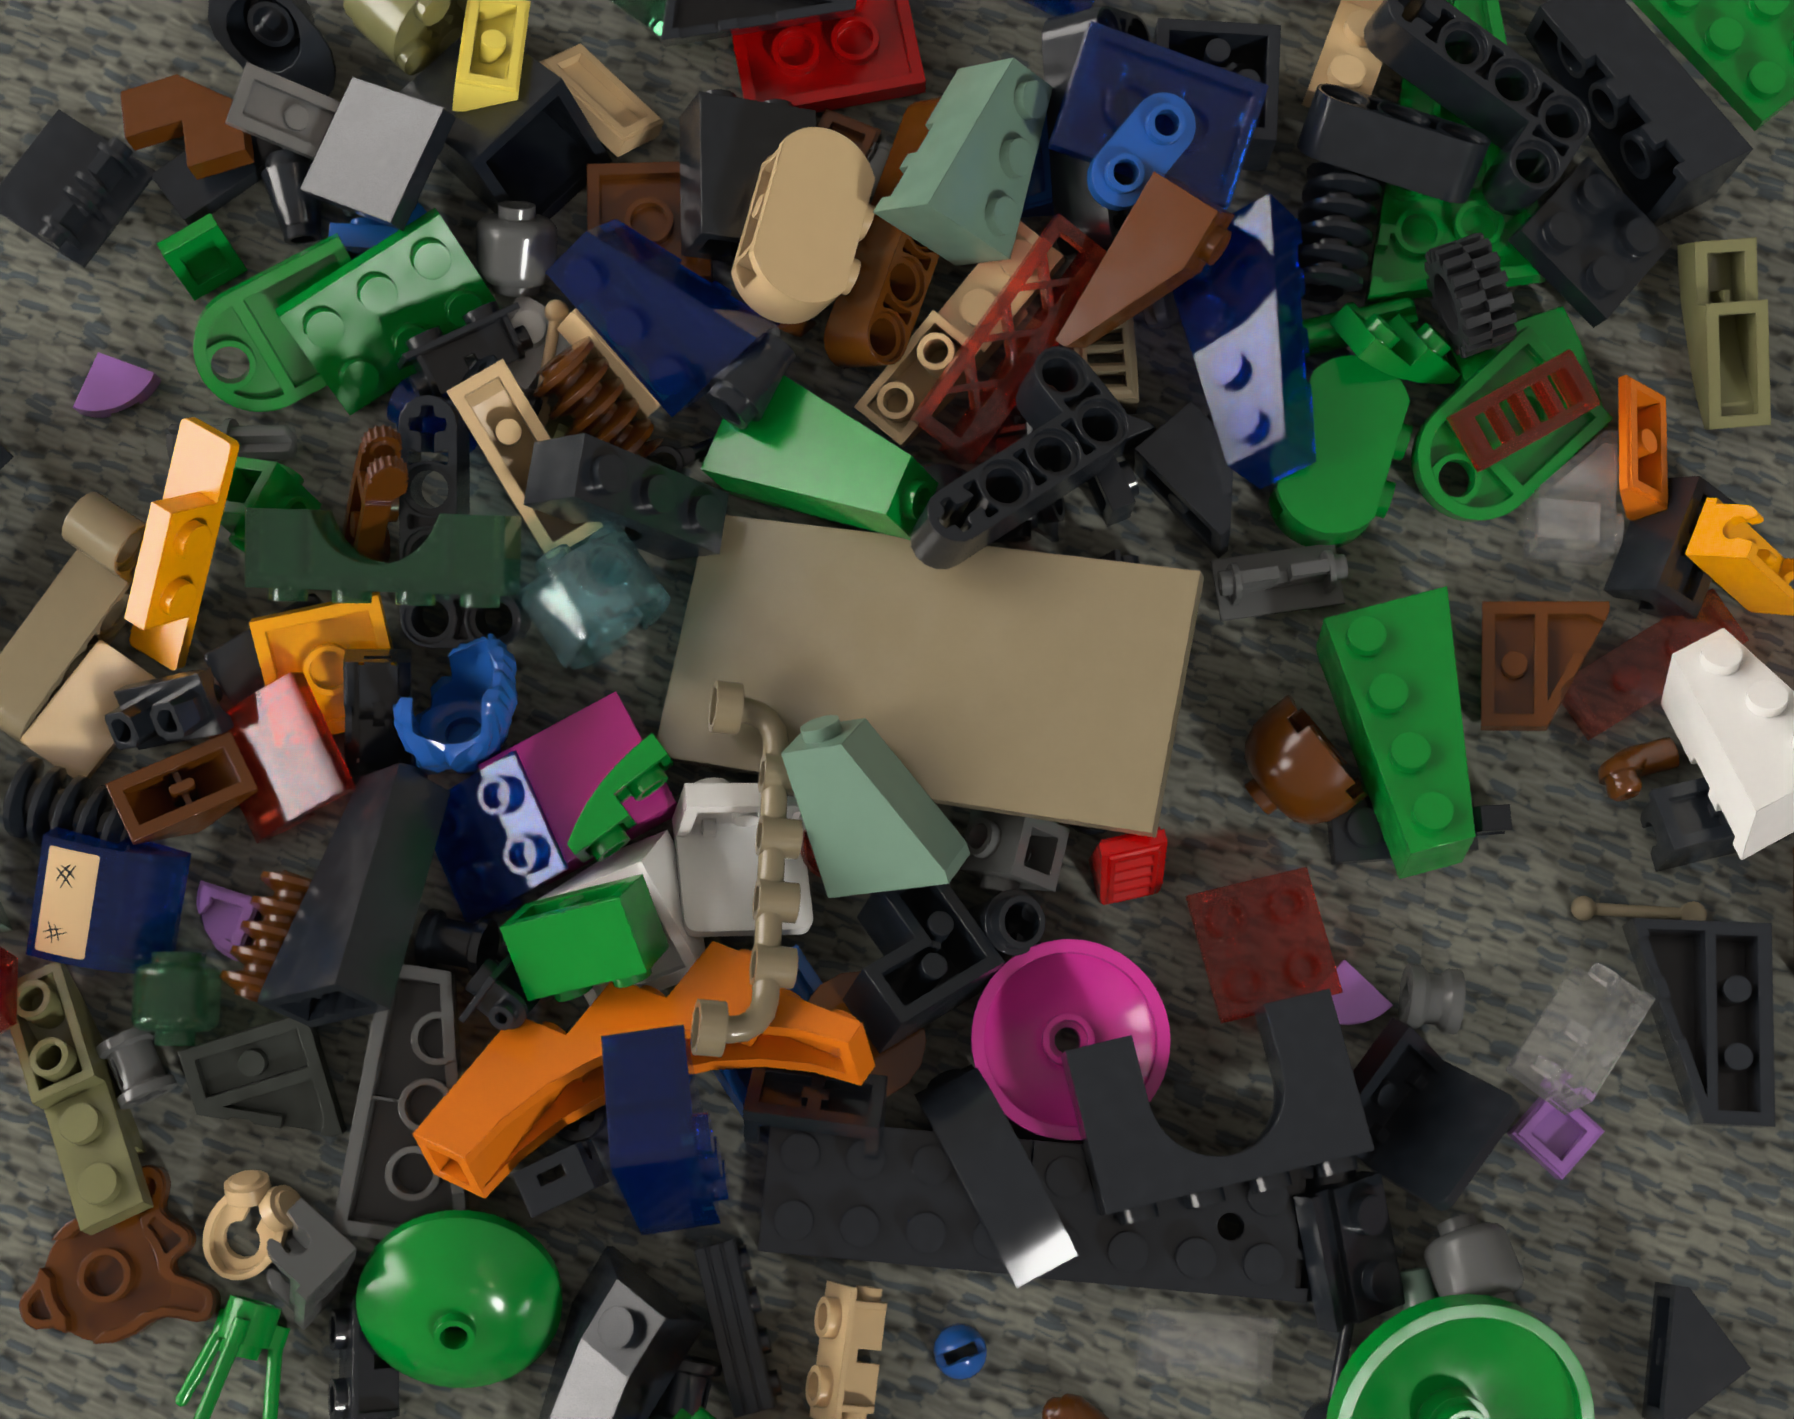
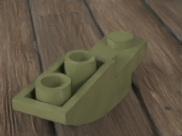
(79, 1095)

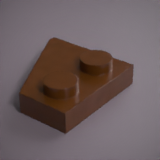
(1533, 658)

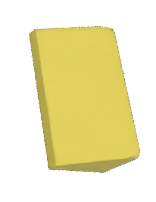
(490, 53)

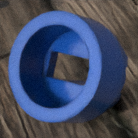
(954, 1338)

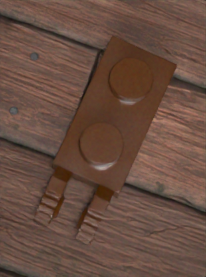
(375, 492)

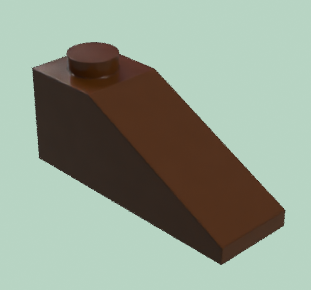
(1156, 250)

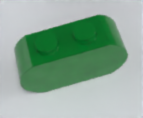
(1356, 437)

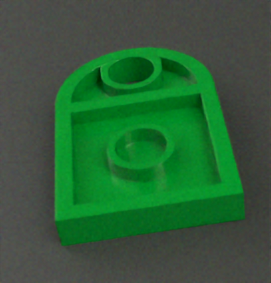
(248, 320)
(1516, 477)

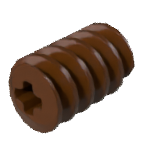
(593, 401)
(267, 933)

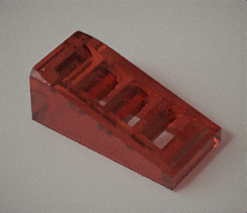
(1571, 384)

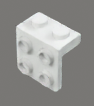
(719, 861)

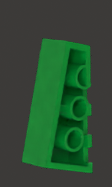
(1403, 719)

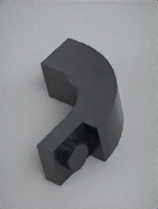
(996, 1174)

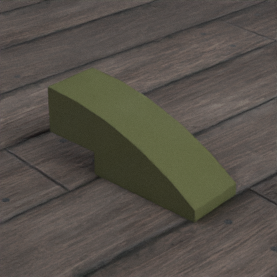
(1726, 332)

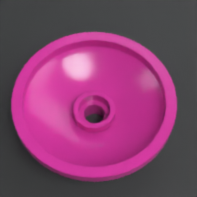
(1053, 989)

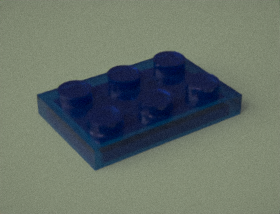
(1121, 71)

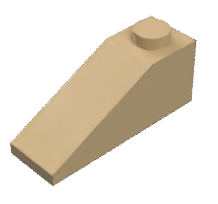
(506, 433)

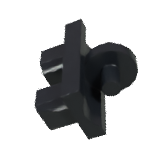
(168, 711)

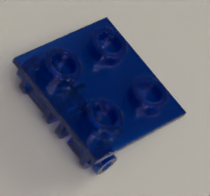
(496, 840)

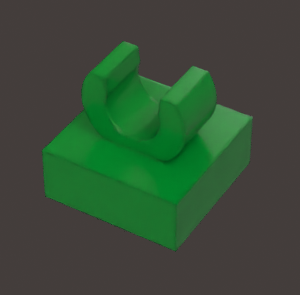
(202, 256)

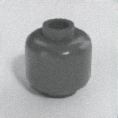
(515, 249)
(1473, 1259)

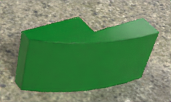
(1397, 346)
(604, 819)

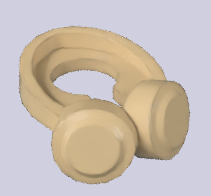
(241, 1193)

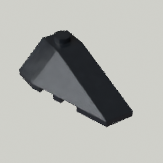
(619, 1345)

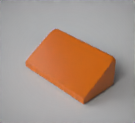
(1642, 449)

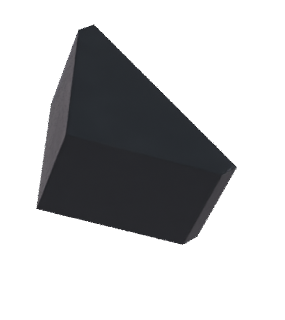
(1687, 1356)

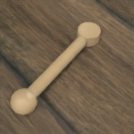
(555, 313)

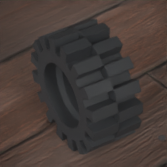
(1470, 295)

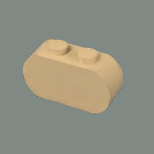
(804, 226)

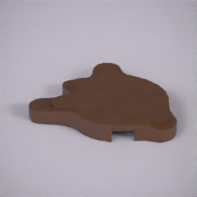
(120, 1277)

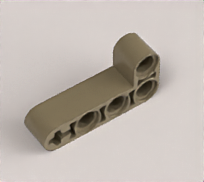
(75, 611)

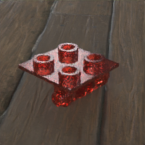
(1262, 942)

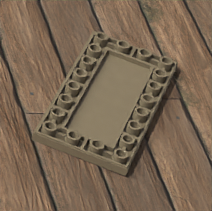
(992, 680)

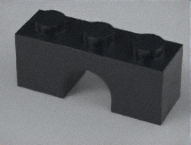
(599, 482)

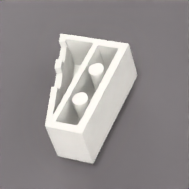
(1740, 732)

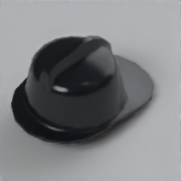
(275, 38)

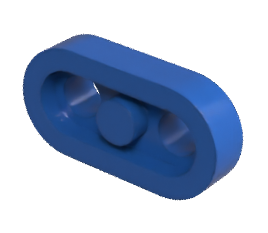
(1140, 148)

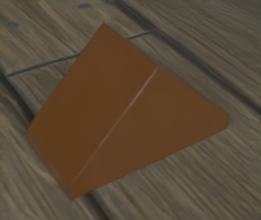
(183, 791)

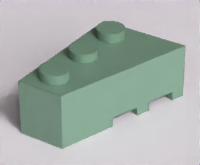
(974, 166)

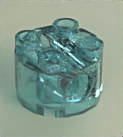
(593, 597)

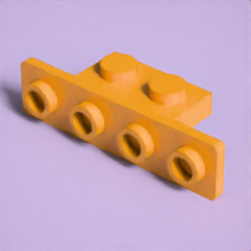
(180, 543)

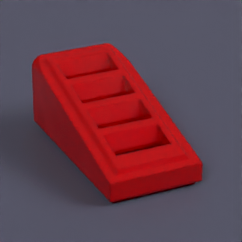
(1128, 866)

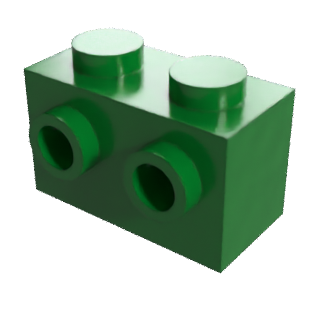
(585, 939)

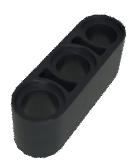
(1393, 143)

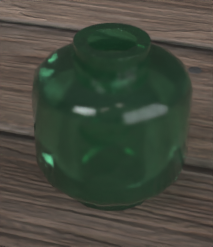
(176, 997)

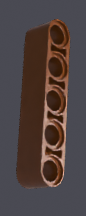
(895, 271)

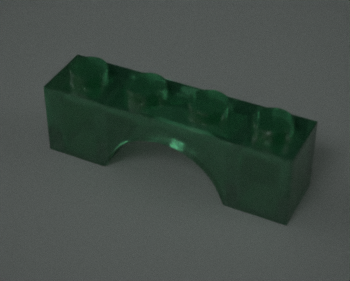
(307, 551)

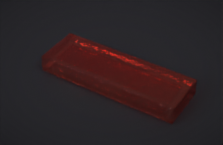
(1639, 667)

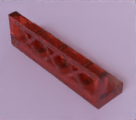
(998, 394)

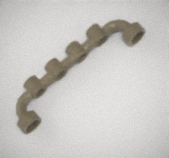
(773, 899)

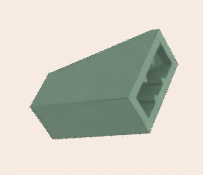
(867, 812)

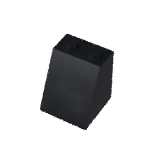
(516, 148)

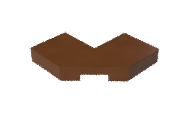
(187, 109)

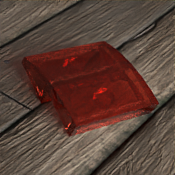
(287, 756)

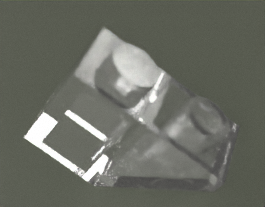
(1574, 510)

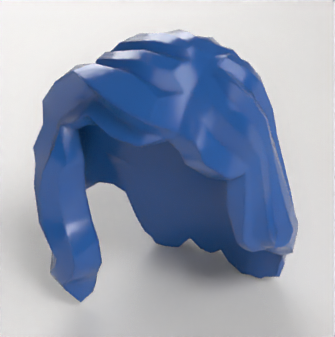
(466, 711)

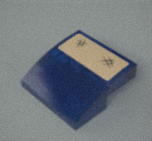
(106, 901)

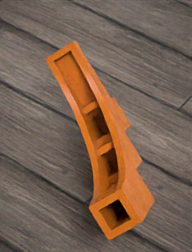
(543, 1079)

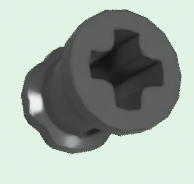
(136, 1067)

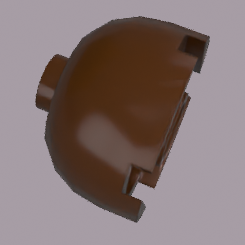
(1298, 767)

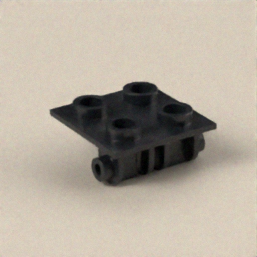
(72, 187)

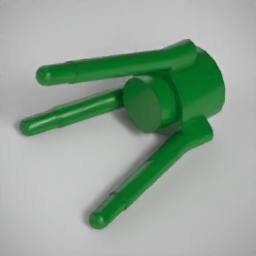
(241, 1332)

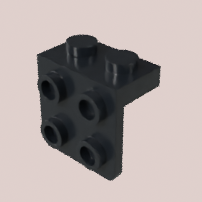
(1427, 1117)

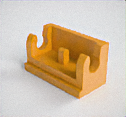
(1742, 558)

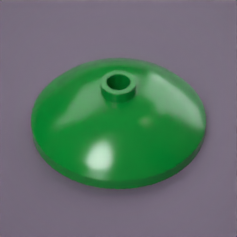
(463, 1274)

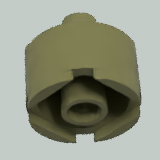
(409, 30)

